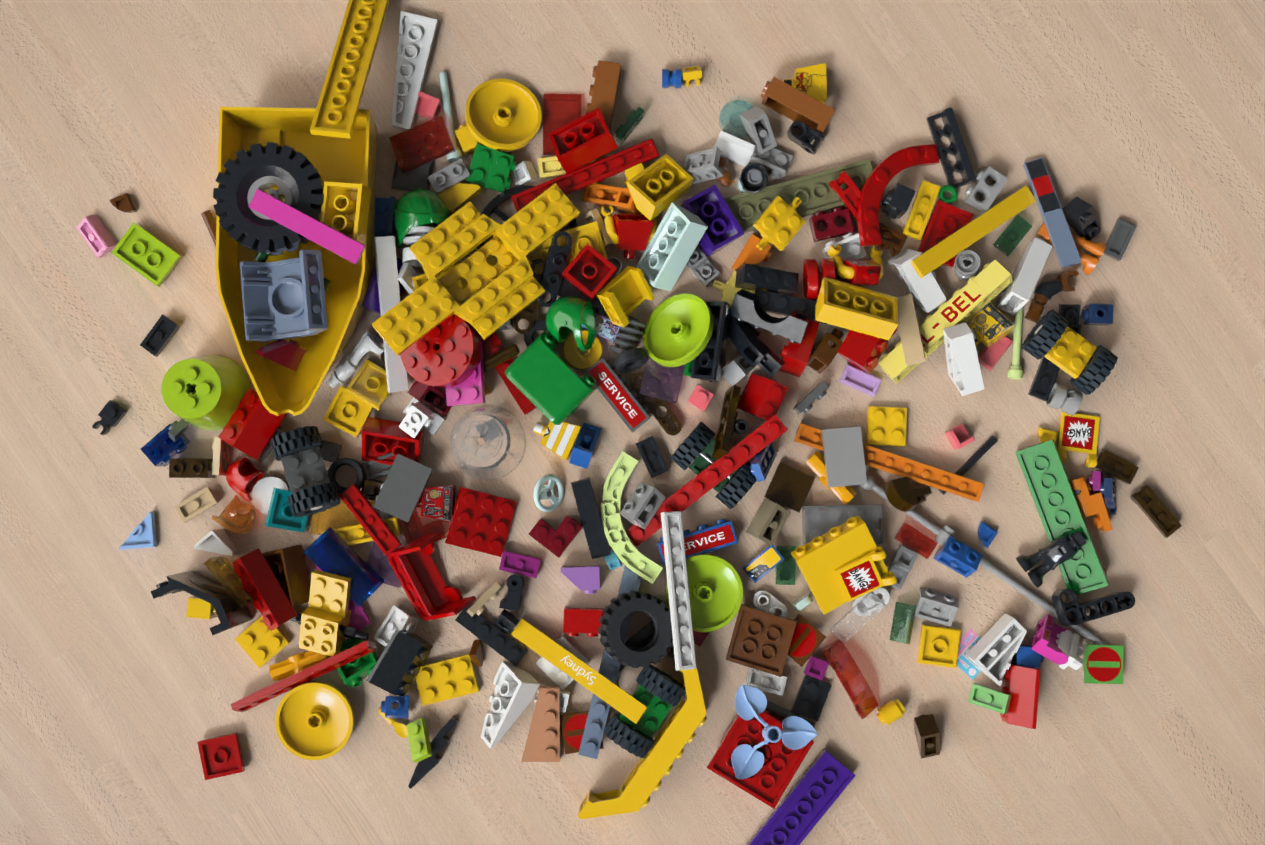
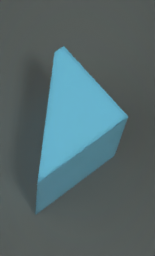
(612, 560)

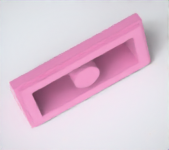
(96, 235)

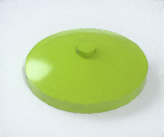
(678, 330)
(713, 592)

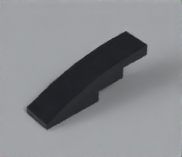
(590, 518)
(437, 744)

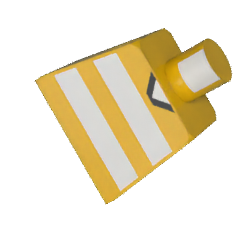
(558, 438)

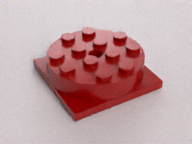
(779, 761)

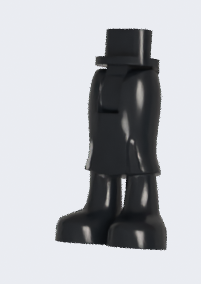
(1053, 555)

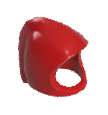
(243, 477)

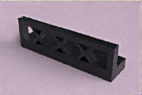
(958, 147)

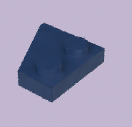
(1108, 488)

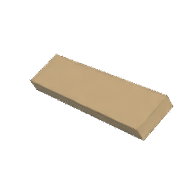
(910, 330)

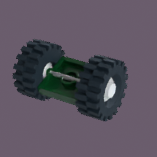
(696, 444)

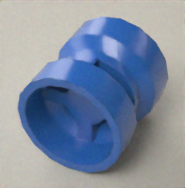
(671, 78)

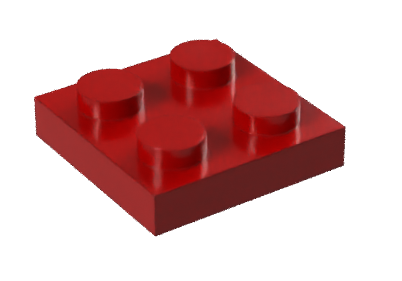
(221, 756)

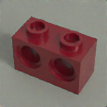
(832, 229)

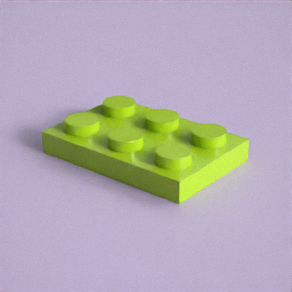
(146, 254)

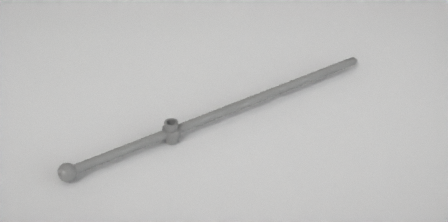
(943, 534)

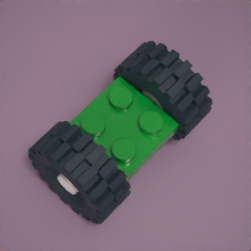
(659, 694)

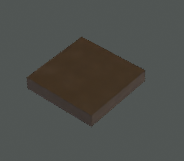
(789, 487)

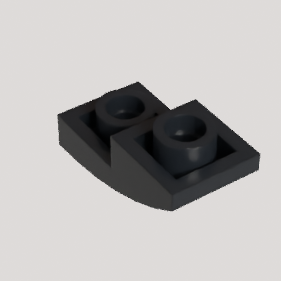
(1071, 313)

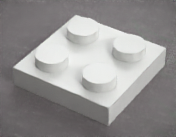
(556, 674)

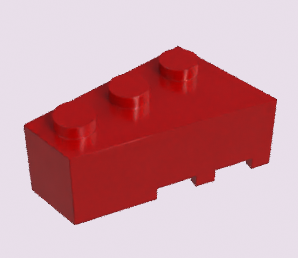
(796, 354)

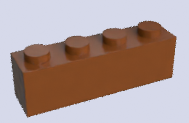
(604, 89)

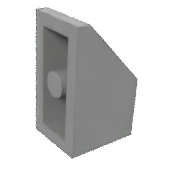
(758, 129)
(736, 370)

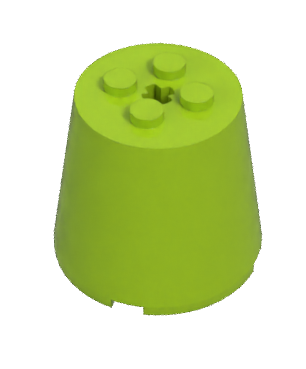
(218, 390)

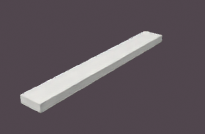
(389, 297)
(678, 590)

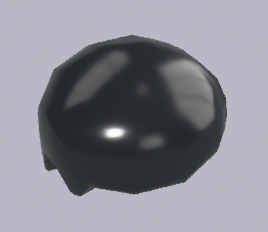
(754, 178)

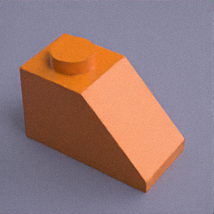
(752, 254)

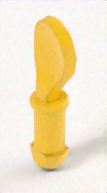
(400, 728)

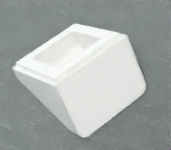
(524, 173)

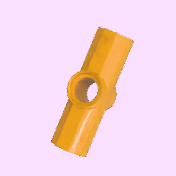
(817, 465)
(295, 664)

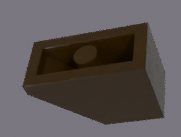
(927, 735)

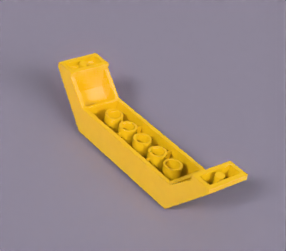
(649, 771)

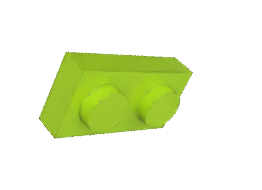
(419, 740)

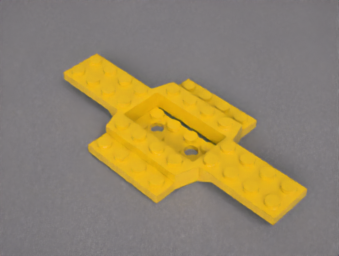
(492, 291)

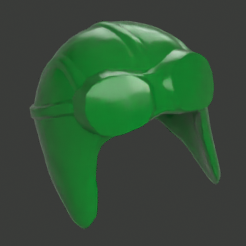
(417, 209)

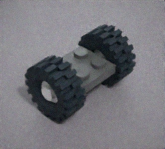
(305, 471)

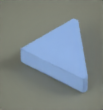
(143, 535)

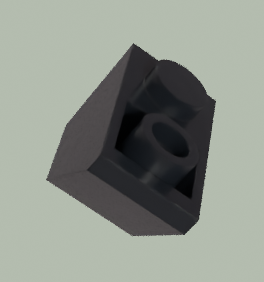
(1082, 218)

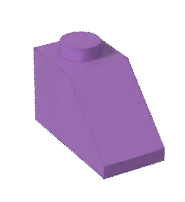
(584, 577)

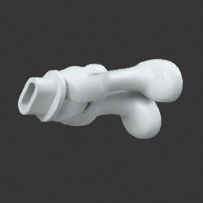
(349, 363)

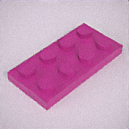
(471, 390)

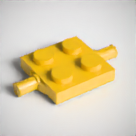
(779, 223)

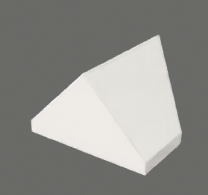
(217, 542)

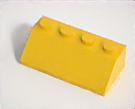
(857, 309)

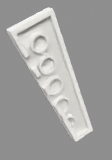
(413, 52)

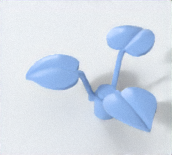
(796, 732)

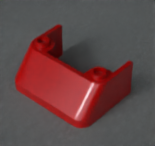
(423, 581)

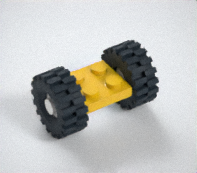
(1070, 352)

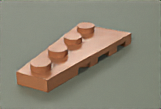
(544, 730)

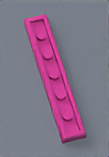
(307, 226)

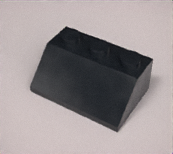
(400, 662)

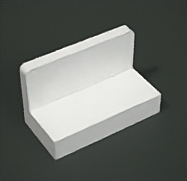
(734, 148)

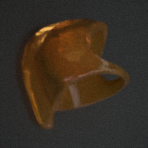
(234, 520)

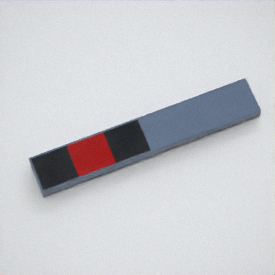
(1052, 213)

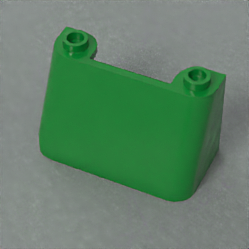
(549, 380)

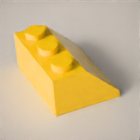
(659, 186)
(346, 208)

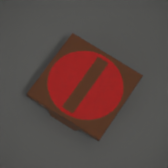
(804, 641)
(573, 729)

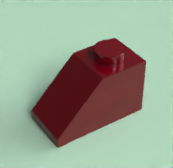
(284, 353)
(430, 397)

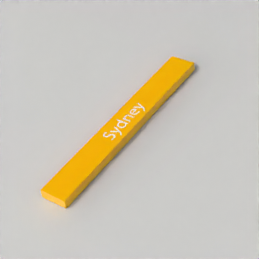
(579, 671)

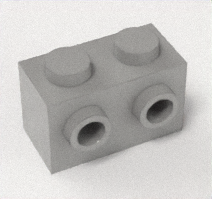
(642, 505)

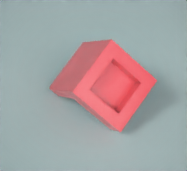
(428, 106)
(958, 436)

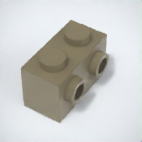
(768, 522)

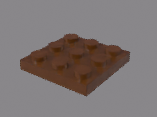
(761, 640)

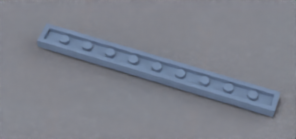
(609, 668)

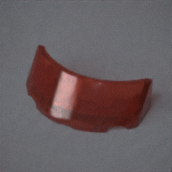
(850, 678)

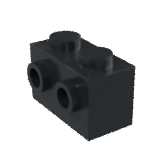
(897, 201)

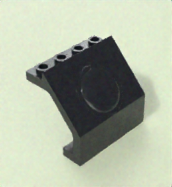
(211, 591)

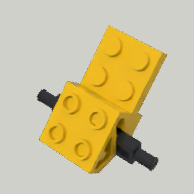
(328, 616)

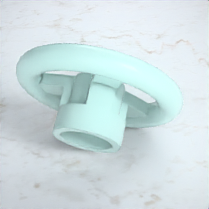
(544, 492)

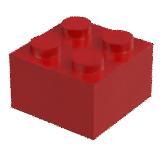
(589, 272)

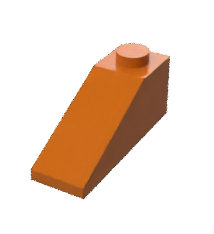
(607, 195)

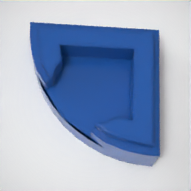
(986, 534)

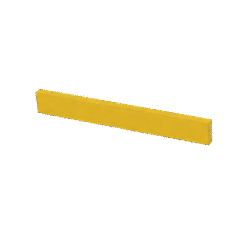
(973, 231)

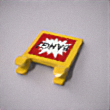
(1079, 435)
(862, 575)

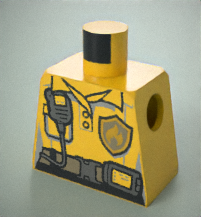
(990, 325)

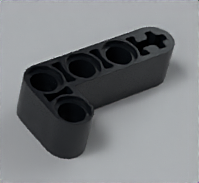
(1095, 606)

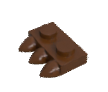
(891, 239)

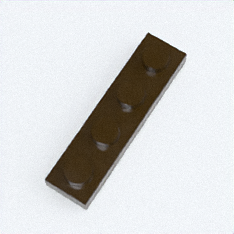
(728, 416)

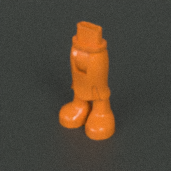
(1096, 249)

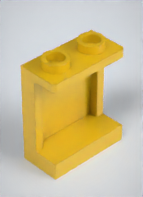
(625, 294)

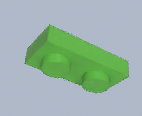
(989, 698)

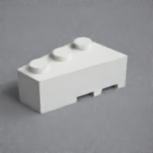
(925, 290)
(963, 359)
(997, 647)

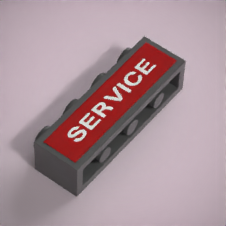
(617, 395)

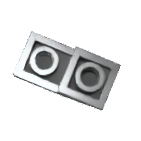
(702, 268)

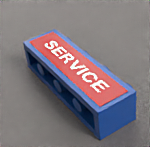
(705, 538)

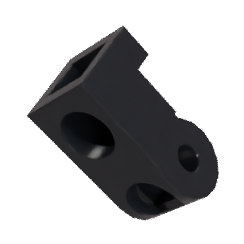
(514, 594)

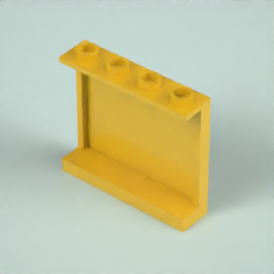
(831, 551)

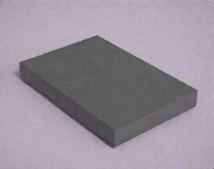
(403, 488)

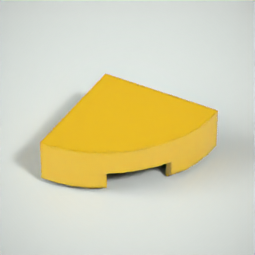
(1045, 435)

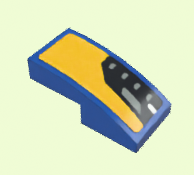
(763, 563)

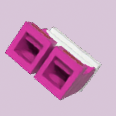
(1058, 644)

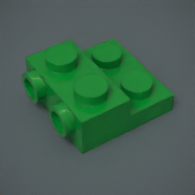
(491, 168)
(357, 670)

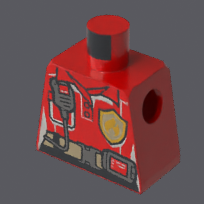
(438, 502)

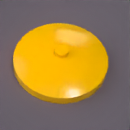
(503, 114)
(314, 720)

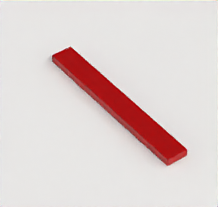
(592, 172)
(304, 676)

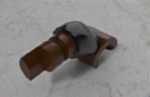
(1046, 290)

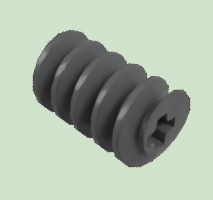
(628, 336)

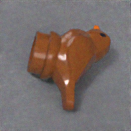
(726, 180)

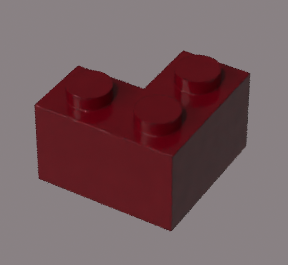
(556, 539)

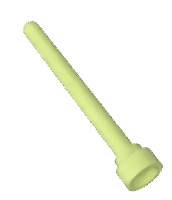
(1015, 370)

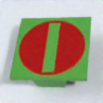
(1103, 664)

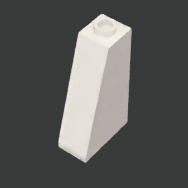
(1025, 277)

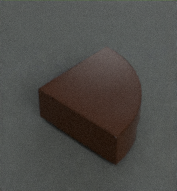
(124, 203)
(477, 653)

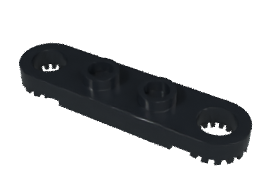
(554, 266)

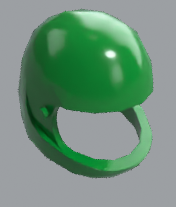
(567, 316)

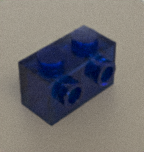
(162, 447)

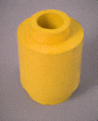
(890, 712)

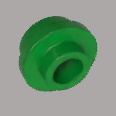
(952, 190)

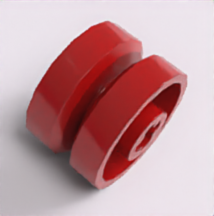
(814, 276)

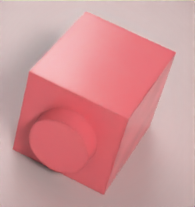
(700, 398)

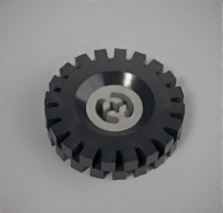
(261, 169)

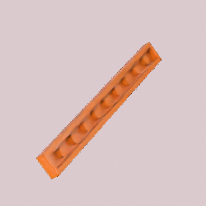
(902, 466)

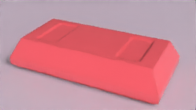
(991, 355)

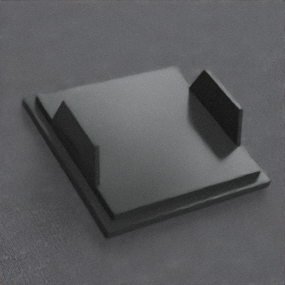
(413, 178)

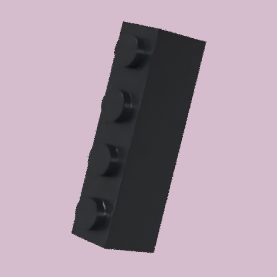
(709, 362)

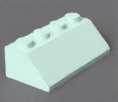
(671, 247)

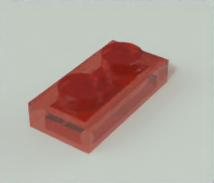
(915, 540)

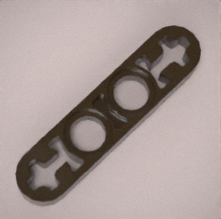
(652, 406)

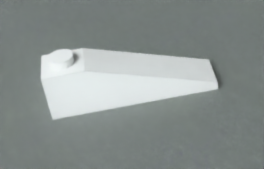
(511, 696)

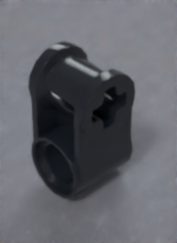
(806, 137)

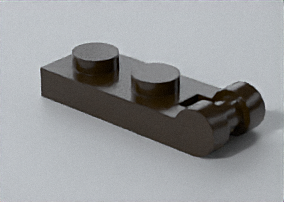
(1156, 511)

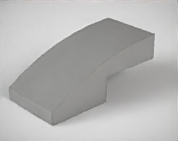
(901, 565)

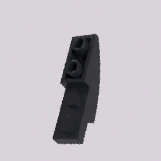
(755, 352)

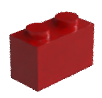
(582, 621)

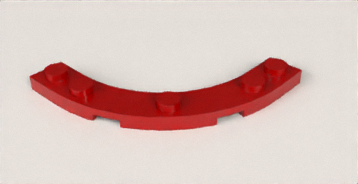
(878, 180)

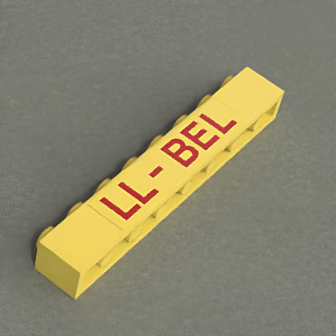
(959, 309)

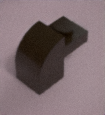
(902, 496)

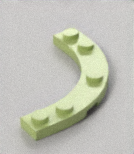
(613, 523)

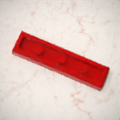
(370, 519)

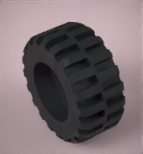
(612, 620)

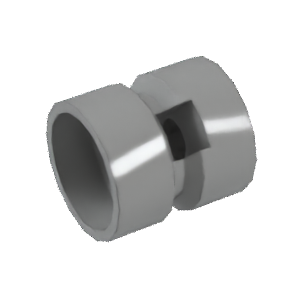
(967, 265)
(1066, 399)

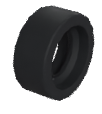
(346, 461)

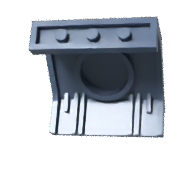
(284, 297)

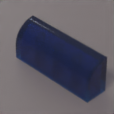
(337, 557)

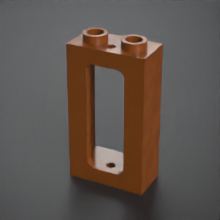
(796, 105)

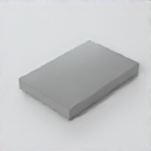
(844, 457)

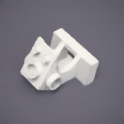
(420, 416)

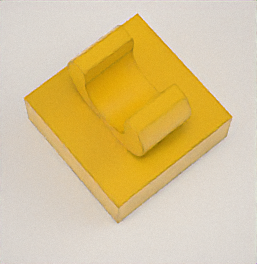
(690, 73)

